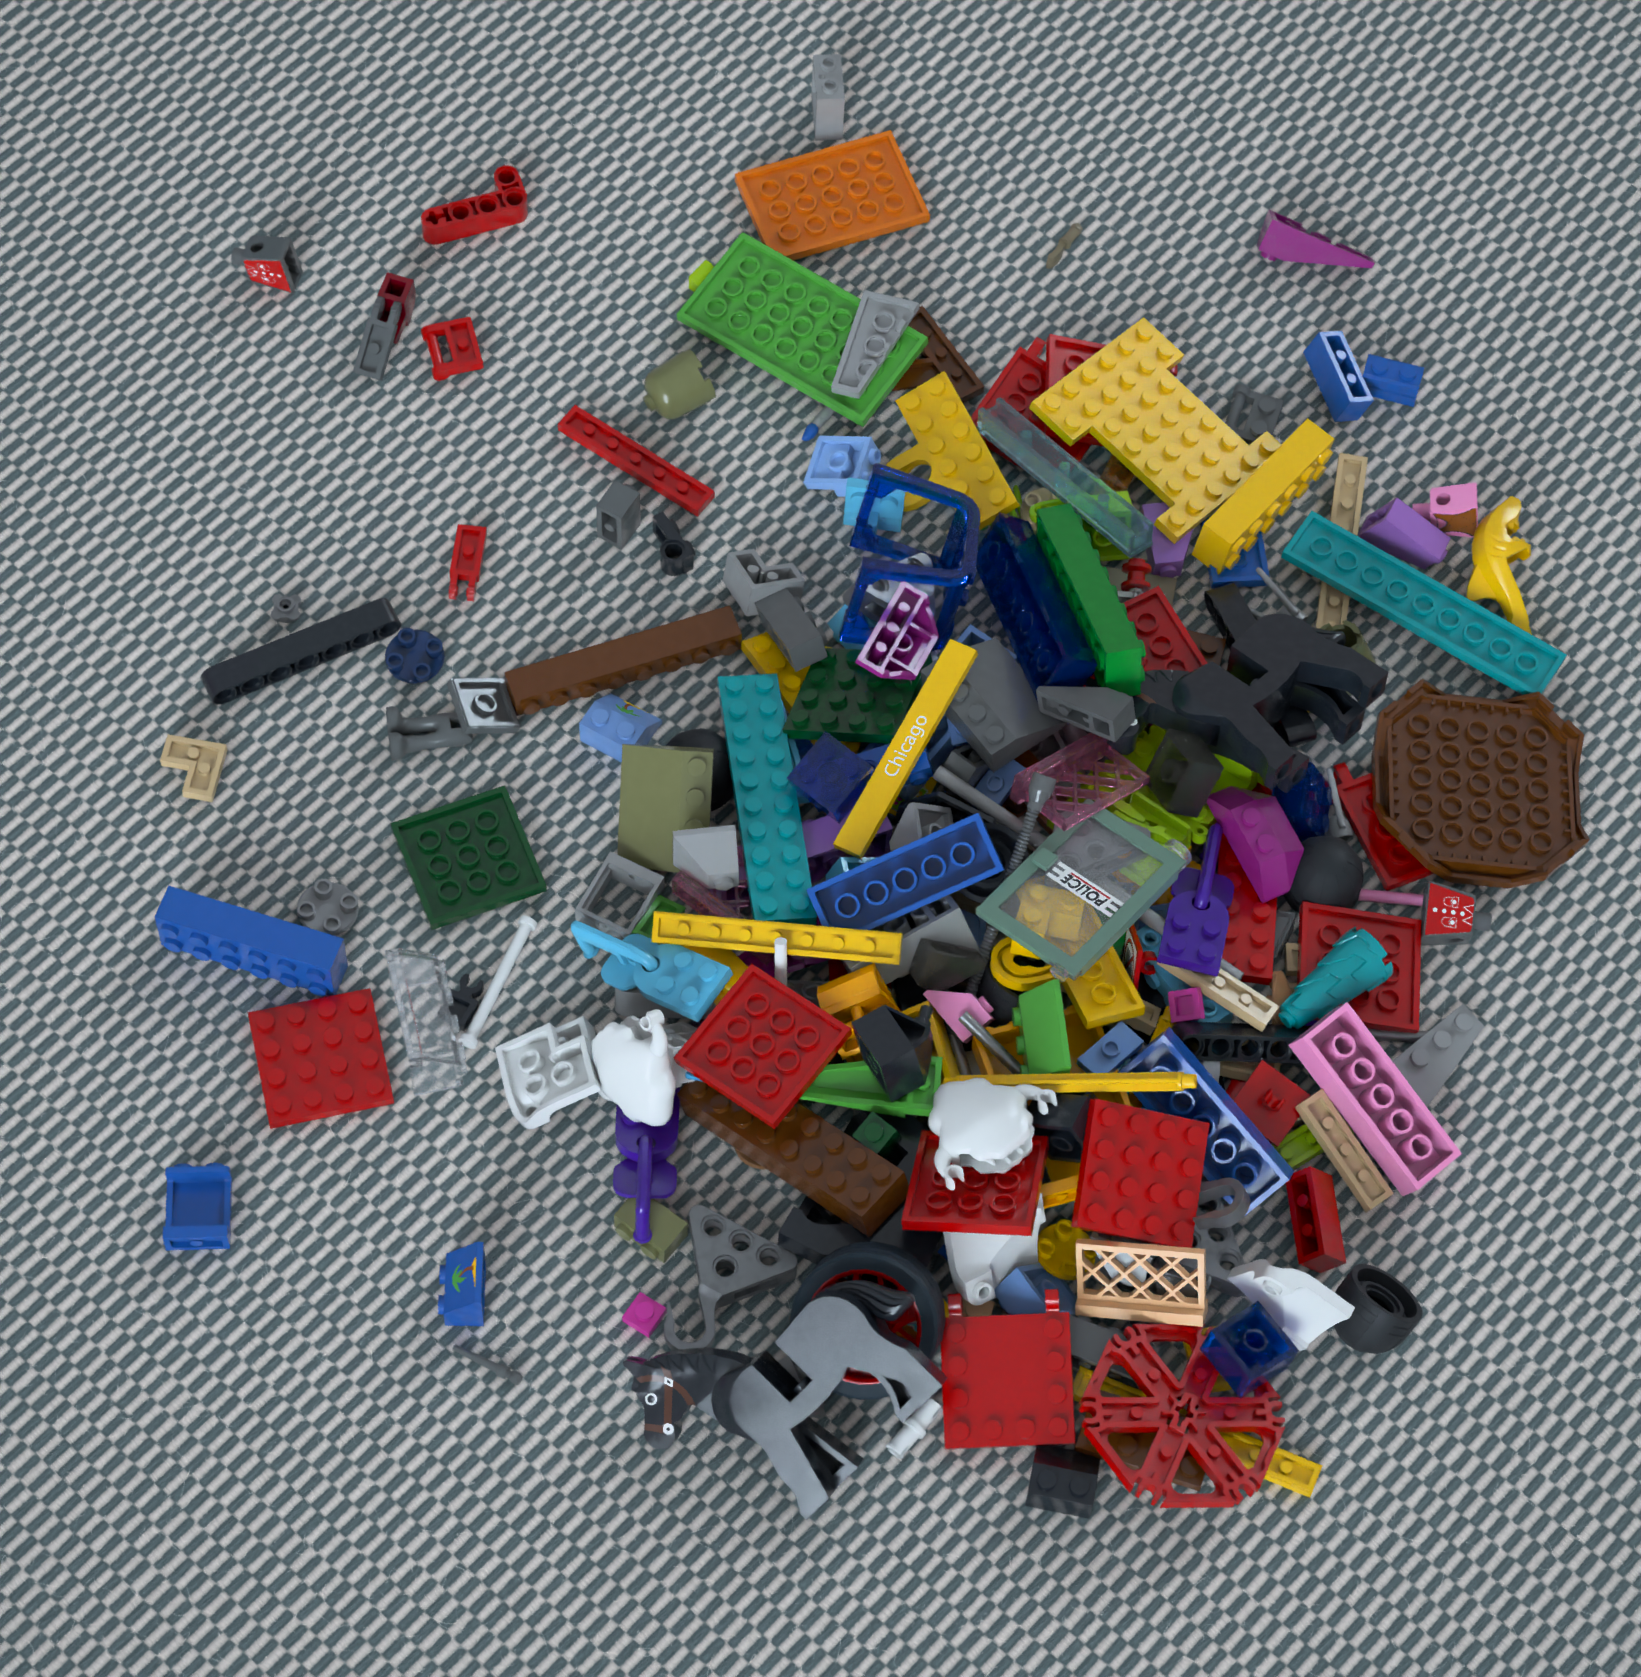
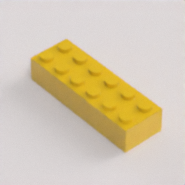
(1264, 496)

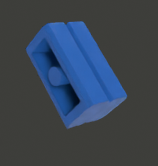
(1392, 379)

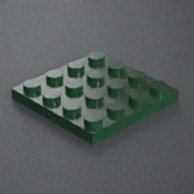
(850, 701)
(468, 857)

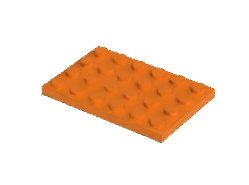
(832, 196)

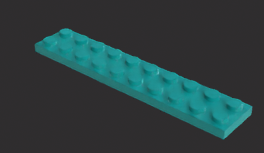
(1423, 605)
(765, 799)

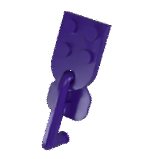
(1198, 914)
(645, 1170)

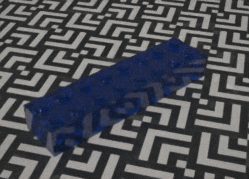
(1032, 606)

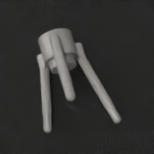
(1288, 608)
(1339, 824)

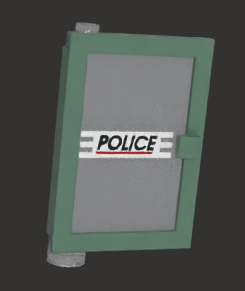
(1083, 891)

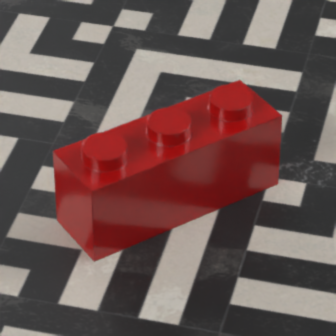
(1315, 1220)

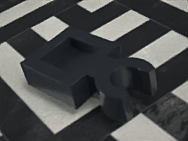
(463, 1001)

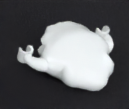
(636, 1068)
(983, 1126)

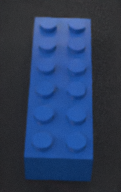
(908, 877)
(251, 942)
(1233, 1142)

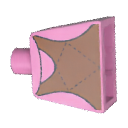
(1452, 509)

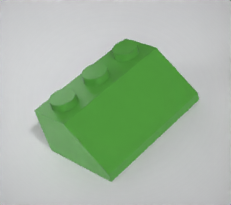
(1042, 1030)

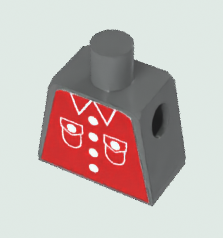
(270, 262)
(1450, 916)

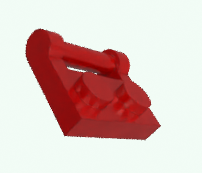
(461, 345)

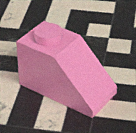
(954, 1004)

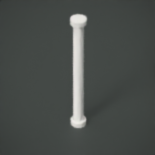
(469, 1038)

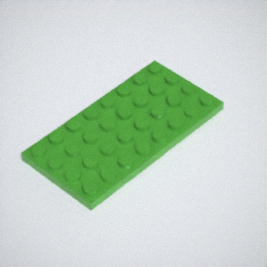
(790, 325)

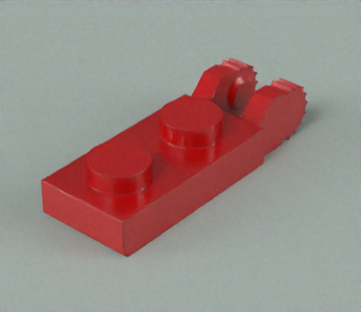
(467, 559)

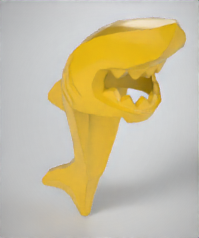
(1491, 556)

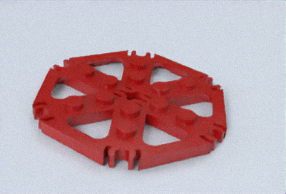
(1170, 1442)

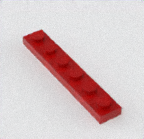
(636, 460)

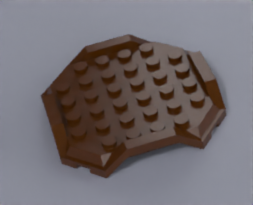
(1479, 785)

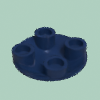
(414, 656)

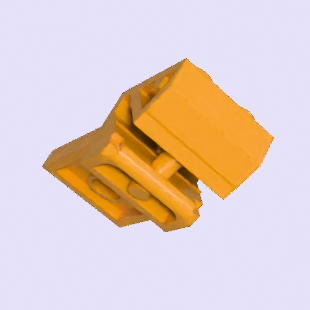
(851, 999)

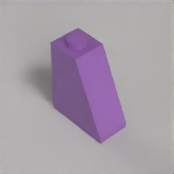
(1405, 534)
(1164, 556)

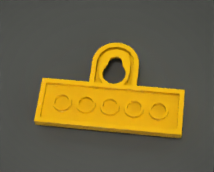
(952, 449)
(1099, 996)

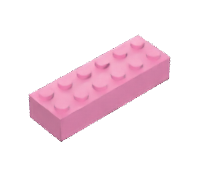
(1375, 1099)

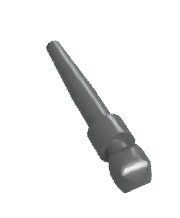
(501, 1370)

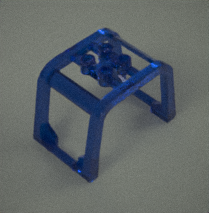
(953, 568)

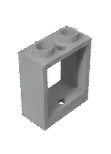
(827, 97)
(628, 874)

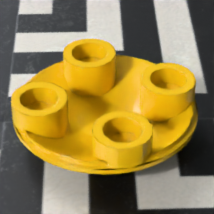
(1058, 1249)

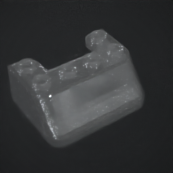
(425, 1020)

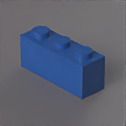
(1338, 376)

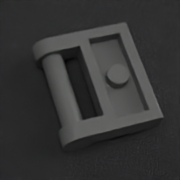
(1262, 416)

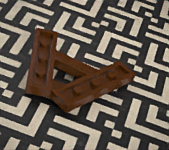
(939, 357)

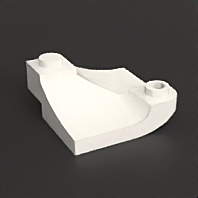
(548, 1070)
(985, 1260)
(1292, 1298)

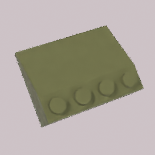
(659, 794)

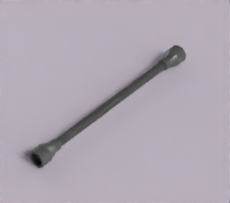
(1040, 790)

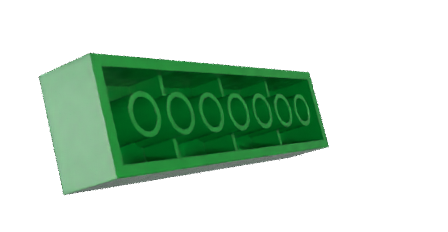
(1092, 599)

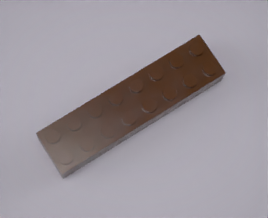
(806, 1155)

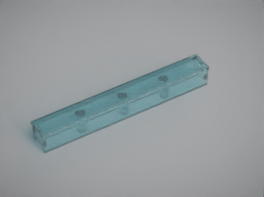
(1066, 478)

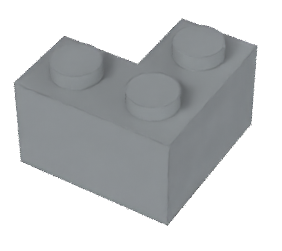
(751, 580)

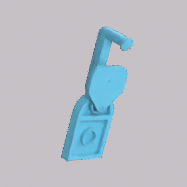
(661, 972)

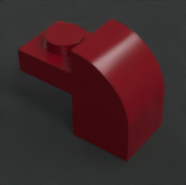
(401, 290)

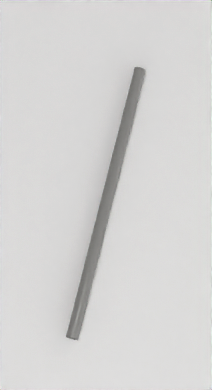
(1007, 819)

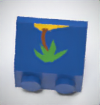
(464, 1286)

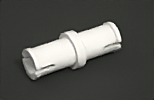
(914, 1428)

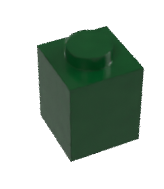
(877, 1135)

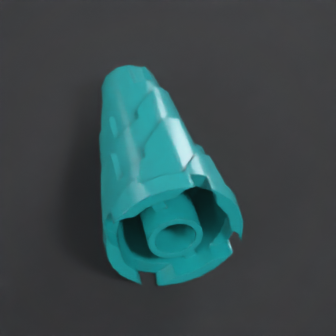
(1339, 977)

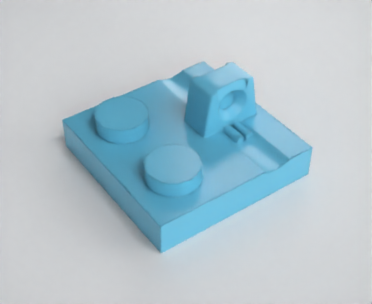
(885, 513)

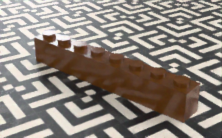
(623, 660)

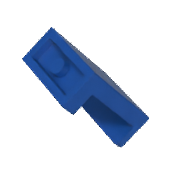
(198, 1207)

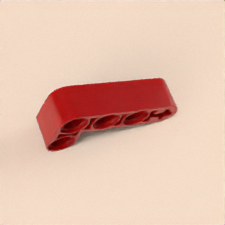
(479, 213)

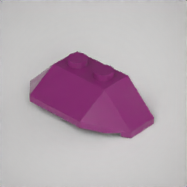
(901, 636)
(1259, 838)

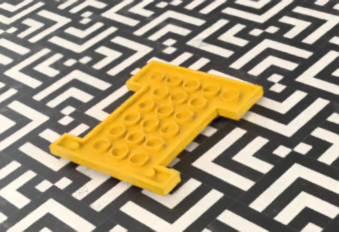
(1154, 426)

